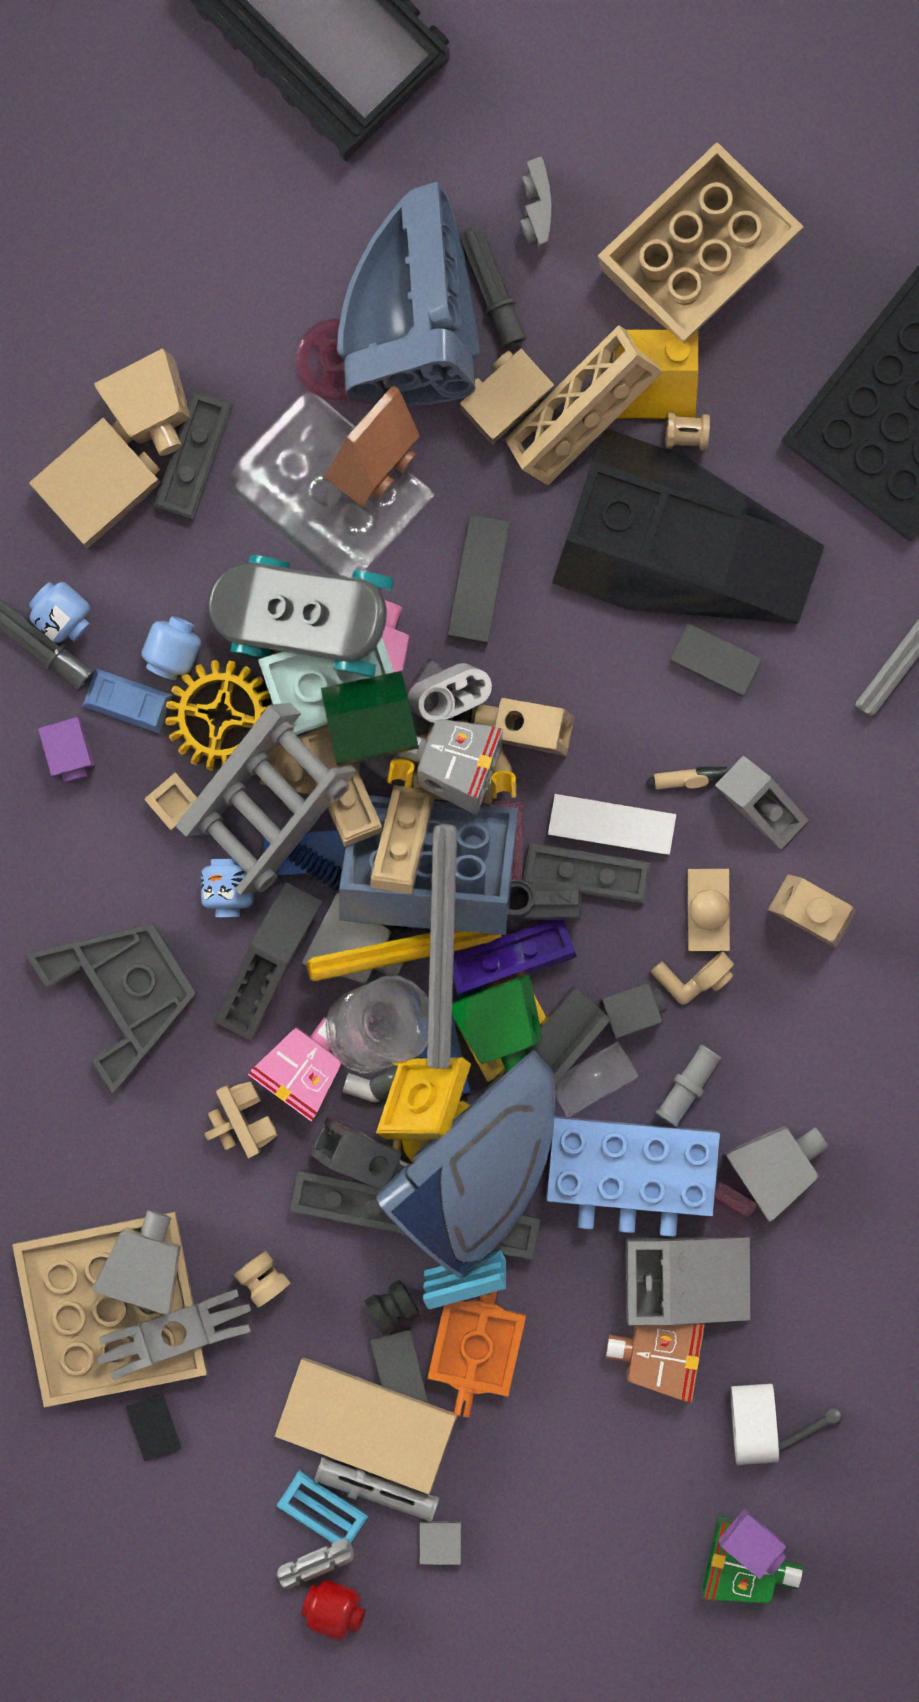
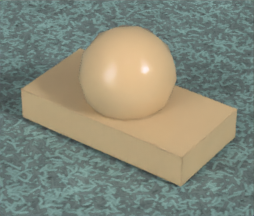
(708, 910)

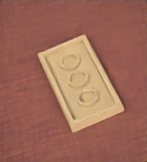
(366, 1425)

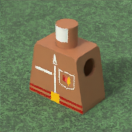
(660, 1357)

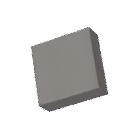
(440, 1543)

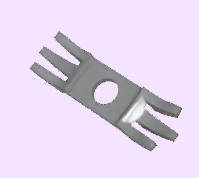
(198, 1327)

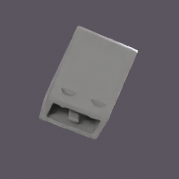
(687, 1280)

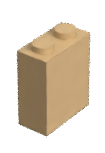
(97, 481)

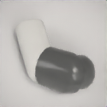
(370, 1090)

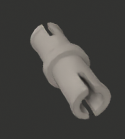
(688, 1085)

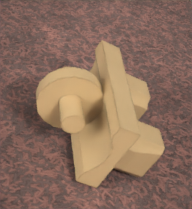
(233, 1102)

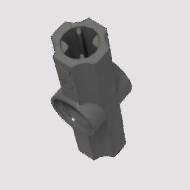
(546, 901)

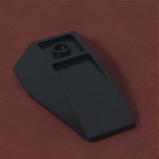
(681, 541)

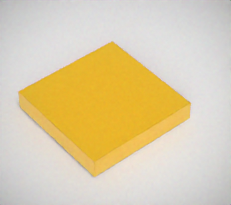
(423, 1100)

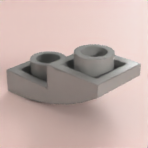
(538, 214)

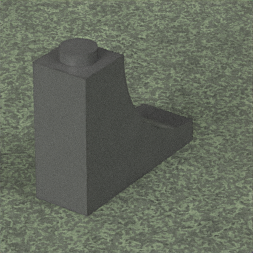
(267, 960)

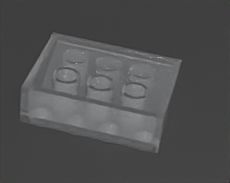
(288, 489)

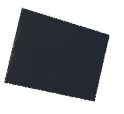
(153, 1427)

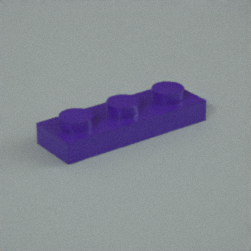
(511, 957)

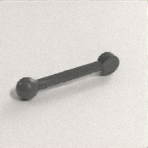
(832, 1417)

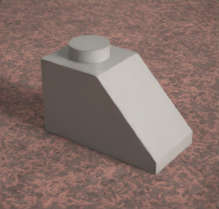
(762, 802)

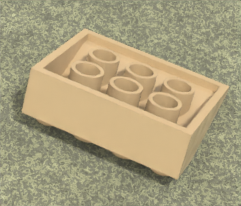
(698, 243)

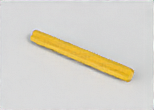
(386, 954)

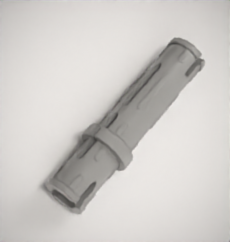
(422, 1507)

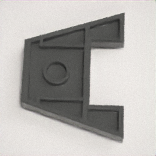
(136, 982)

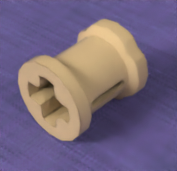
(698, 432)

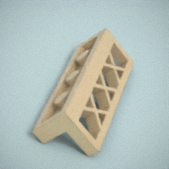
(586, 412)

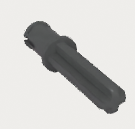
(492, 287)
(49, 652)

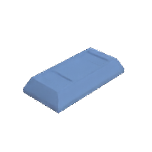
(127, 700)

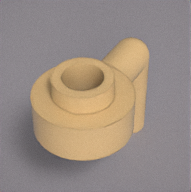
(712, 974)

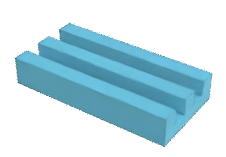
(484, 1278)
(329, 1495)

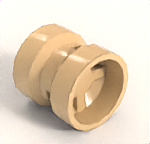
(268, 1286)

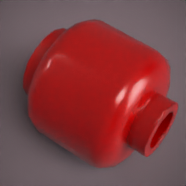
(333, 1610)

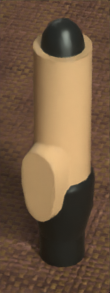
(690, 778)

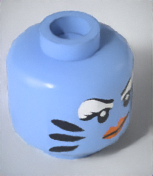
(219, 886)

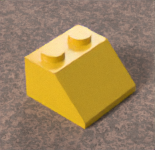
(676, 386)

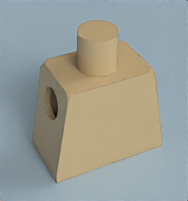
(148, 400)
(543, 730)
(812, 910)

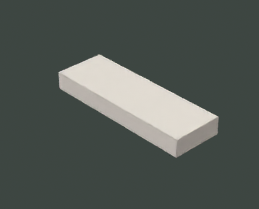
(612, 824)

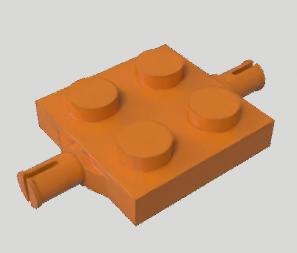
(476, 1349)

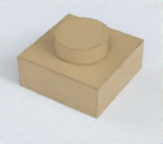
(171, 800)

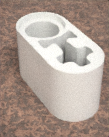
(451, 702)
(754, 1424)

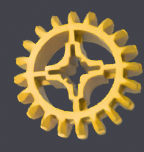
(186, 708)

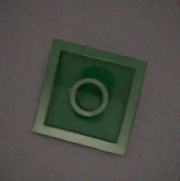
(369, 718)

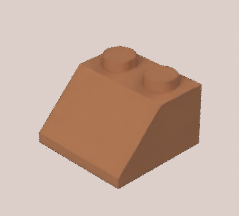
(375, 450)

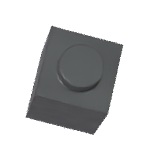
(634, 1009)

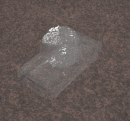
(594, 1079)

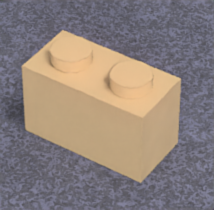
(506, 395)

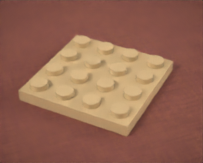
(69, 1318)

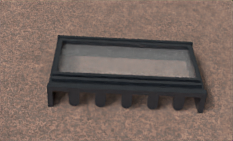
(335, 59)

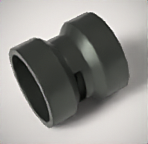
(390, 1308)

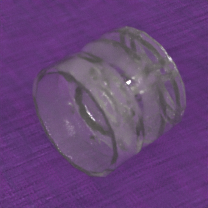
(398, 1022)

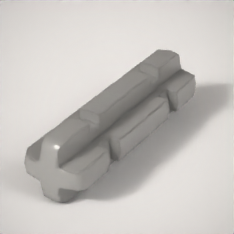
(315, 1563)

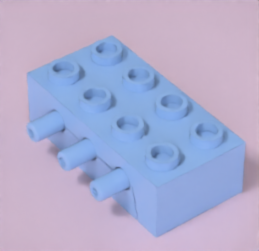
(632, 1170)

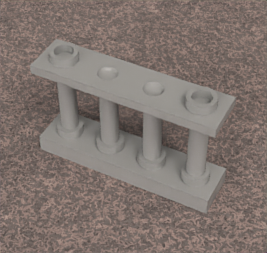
(229, 788)

